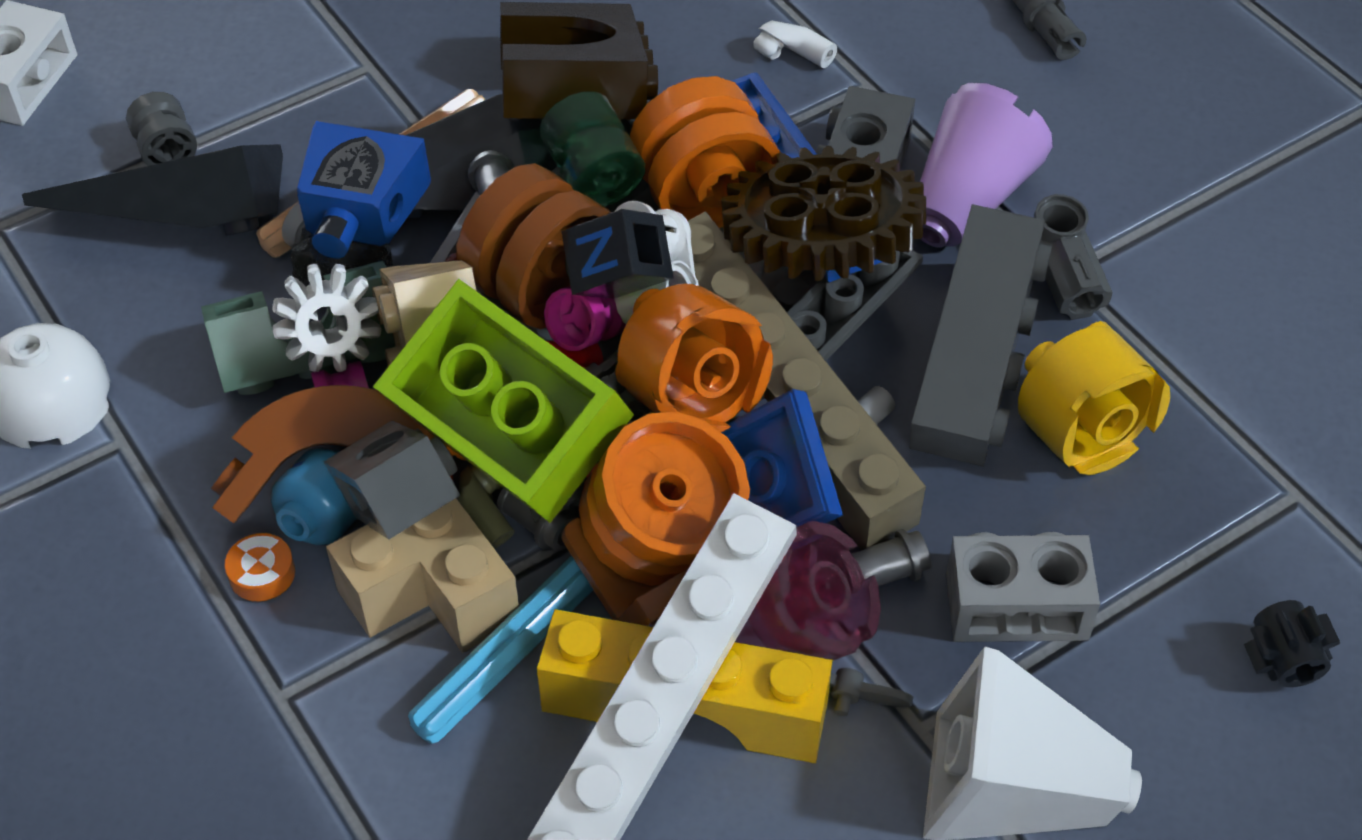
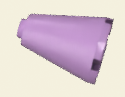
(978, 158)

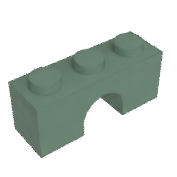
(253, 358)

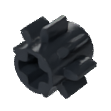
(1291, 643)

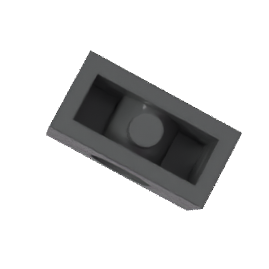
(871, 124)
(394, 477)

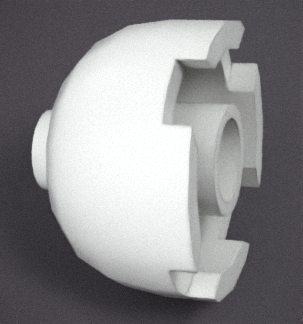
(50, 385)

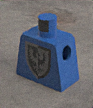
(359, 185)

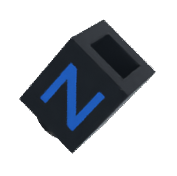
(617, 254)

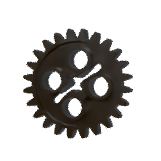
(824, 212)

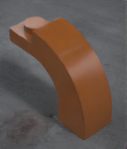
(295, 423)

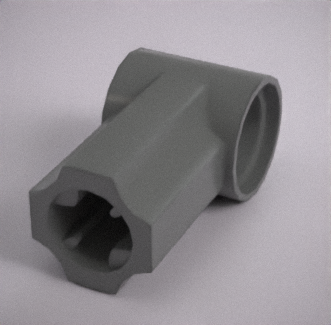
(1073, 267)

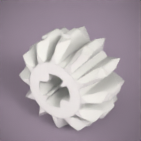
(311, 335)

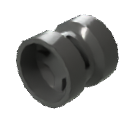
(160, 128)

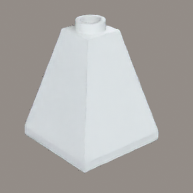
(1021, 759)

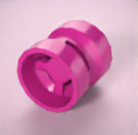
(581, 320)

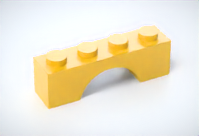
(759, 694)

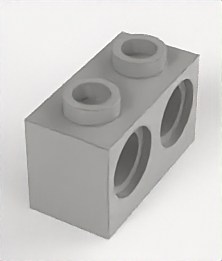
(1021, 600)

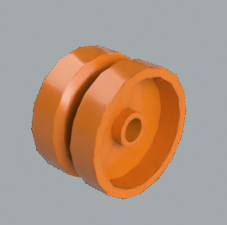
(698, 142)
(659, 495)

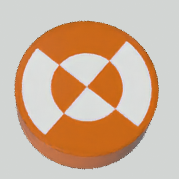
(260, 567)

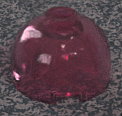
(818, 597)

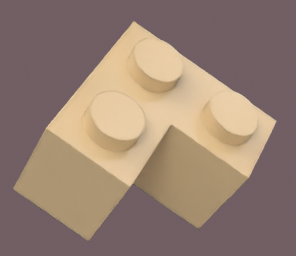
(432, 564)

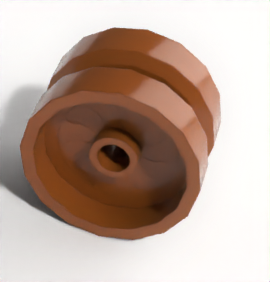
(517, 238)

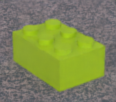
(505, 400)

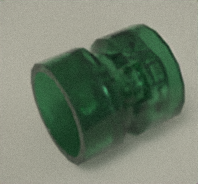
(592, 147)

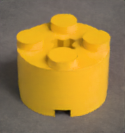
(1091, 398)

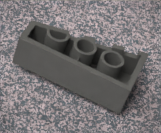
(978, 336)

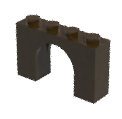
(572, 50)

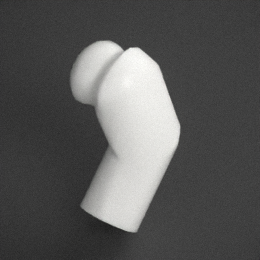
(798, 39)

